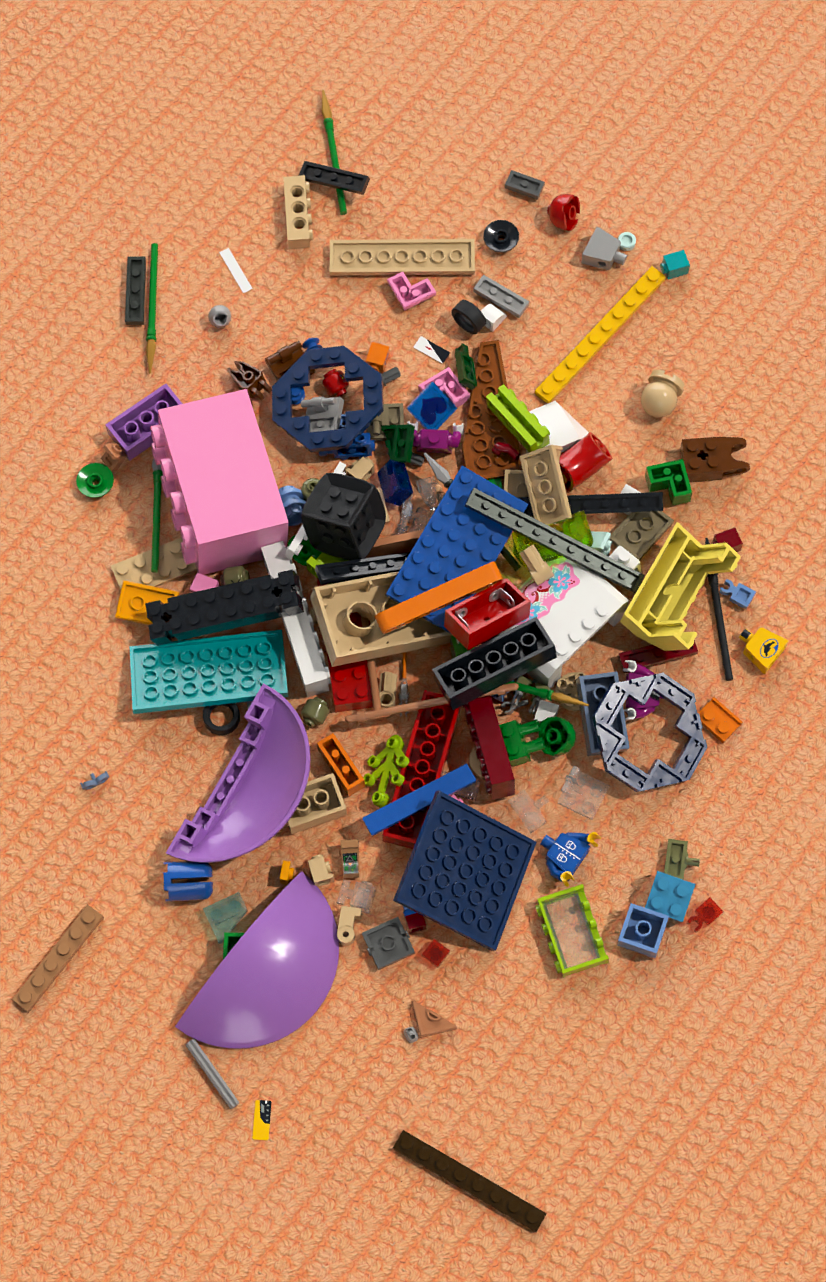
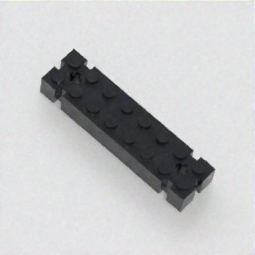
(224, 607)

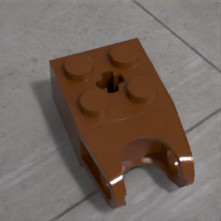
(716, 457)

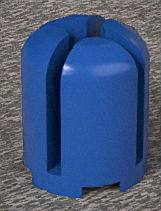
(187, 891)

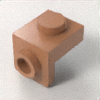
(113, 456)

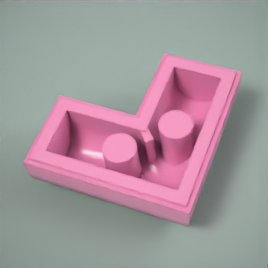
(410, 295)
(448, 384)

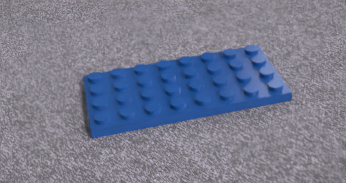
(453, 542)

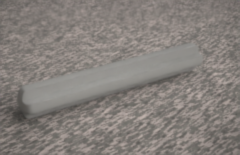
(212, 1074)

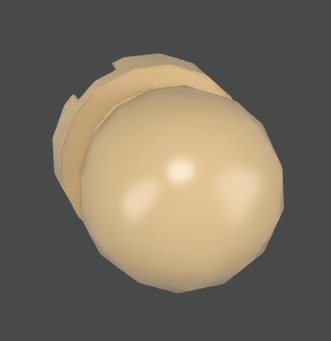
(661, 394)

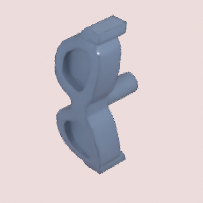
(95, 781)

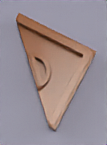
(429, 1022)

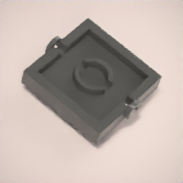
(388, 943)

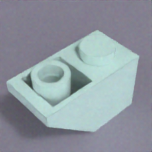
(601, 542)

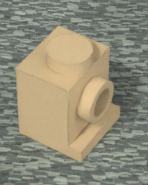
(361, 469)
(320, 870)

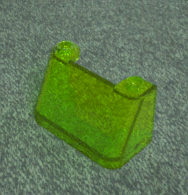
(576, 528)

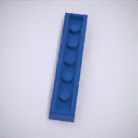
(418, 800)

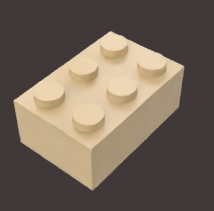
(319, 804)

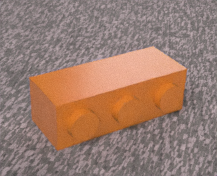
(341, 764)

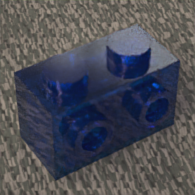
(395, 482)

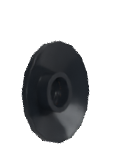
(501, 229)

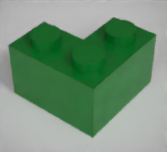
(671, 477)

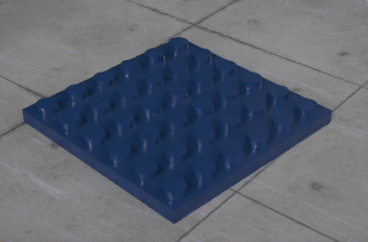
(465, 871)

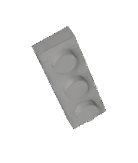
(501, 296)

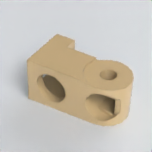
(346, 924)

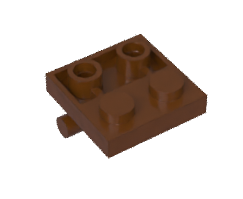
(284, 359)

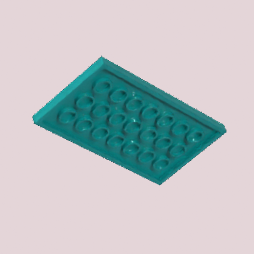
(206, 671)

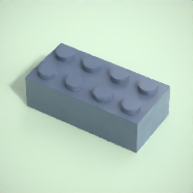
(591, 691)

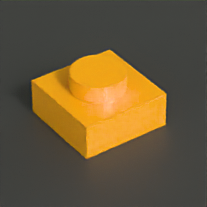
(287, 872)

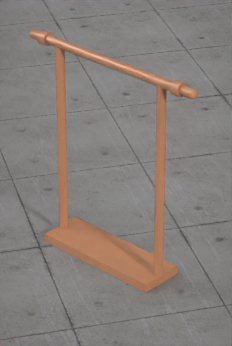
(389, 546)

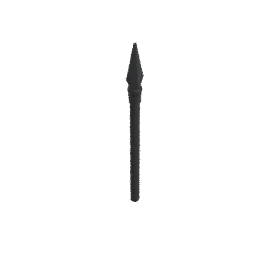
(713, 583)

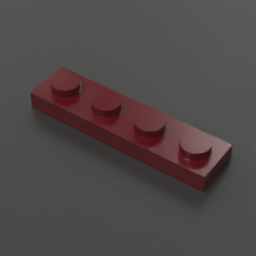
(652, 655)

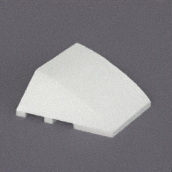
(562, 426)

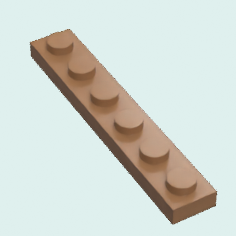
(58, 958)

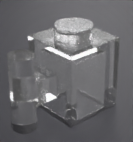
(360, 897)

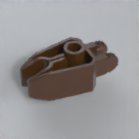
(250, 379)

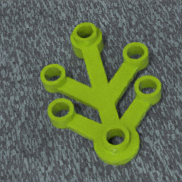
(393, 747)

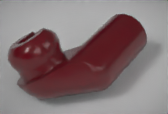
(506, 448)

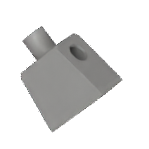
(603, 250)

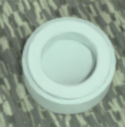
(627, 240)

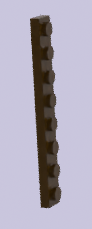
(469, 1181)

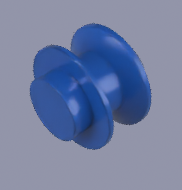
(311, 343)
(298, 395)

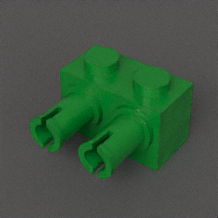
(515, 743)

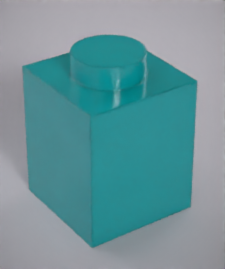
(675, 264)

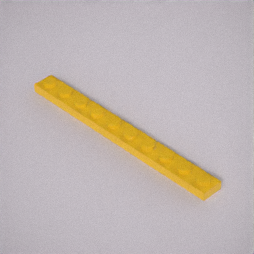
(600, 335)

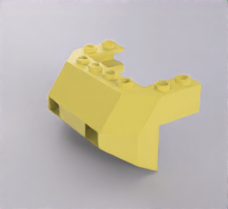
(672, 587)

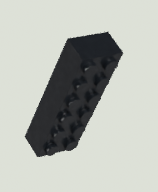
(494, 663)

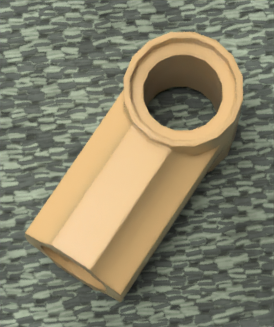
(538, 568)
(387, 688)

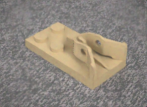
(546, 485)

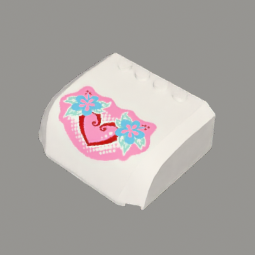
(571, 611)

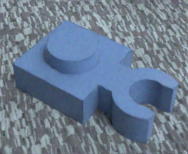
(740, 595)

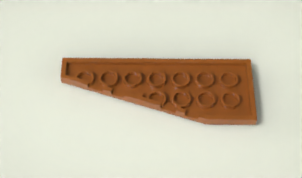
(482, 425)

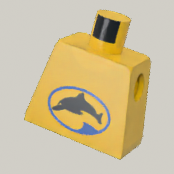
(763, 647)

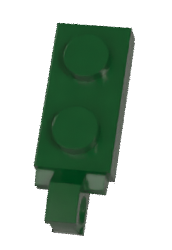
(465, 367)

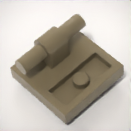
(391, 415)

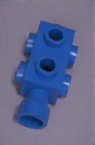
(360, 444)

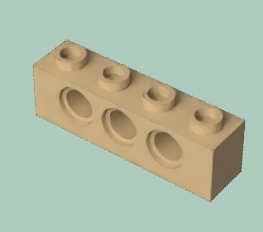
(297, 237)

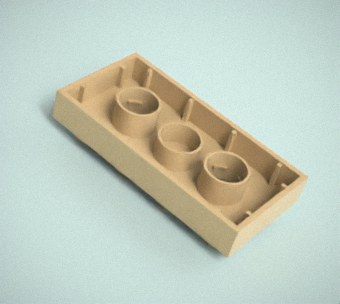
(351, 643)

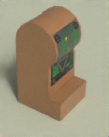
(350, 858)

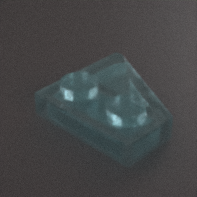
(225, 915)

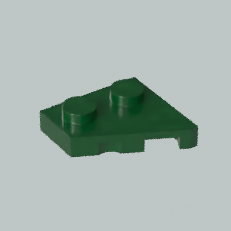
(399, 441)

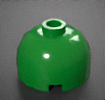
(558, 735)

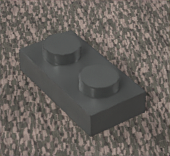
(524, 184)

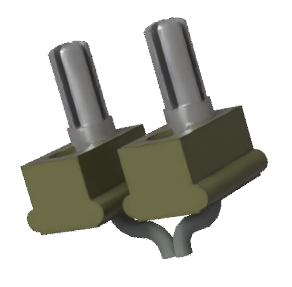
(535, 699)

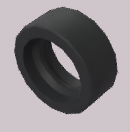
(468, 317)
(221, 730)

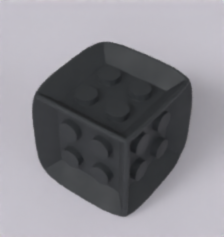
(343, 516)

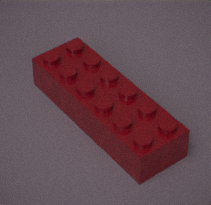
(490, 747)

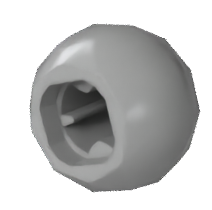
(219, 316)

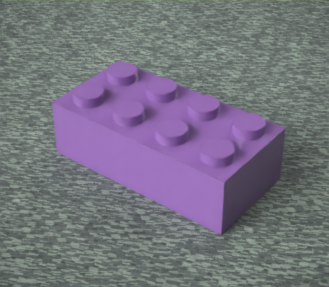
(132, 427)

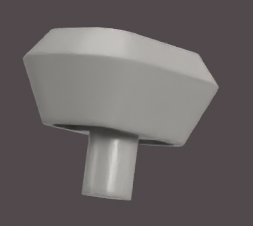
(410, 1034)

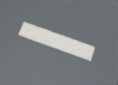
(235, 270)

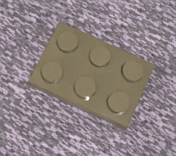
(641, 531)

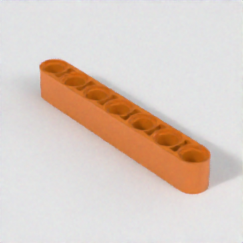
(438, 597)

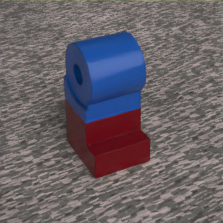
(414, 921)

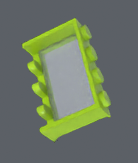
(571, 931)

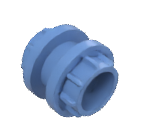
(293, 504)

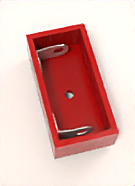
(499, 604)

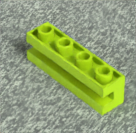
(518, 419)

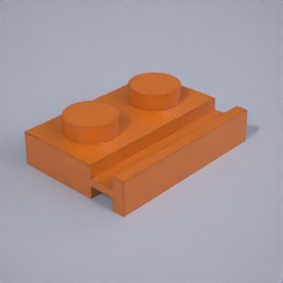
(719, 720)

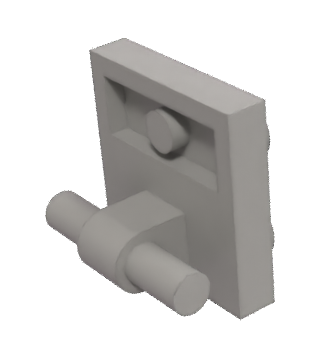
(324, 412)

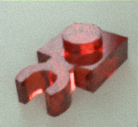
(707, 913)

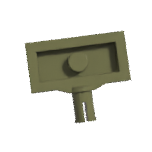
(678, 859)

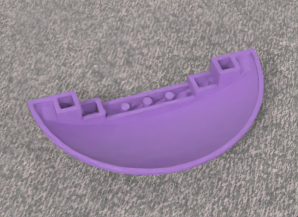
(256, 788)
(271, 975)

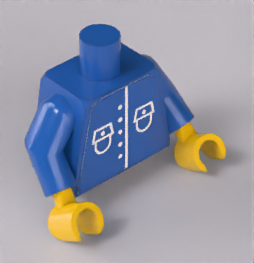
(567, 853)

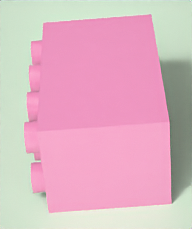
(218, 481)

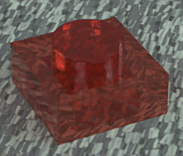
(435, 953)

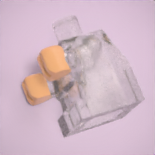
(430, 491)

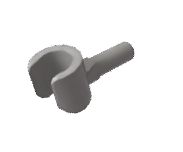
(510, 711)

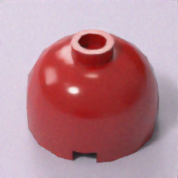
(563, 211)

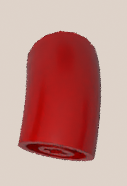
(583, 461)

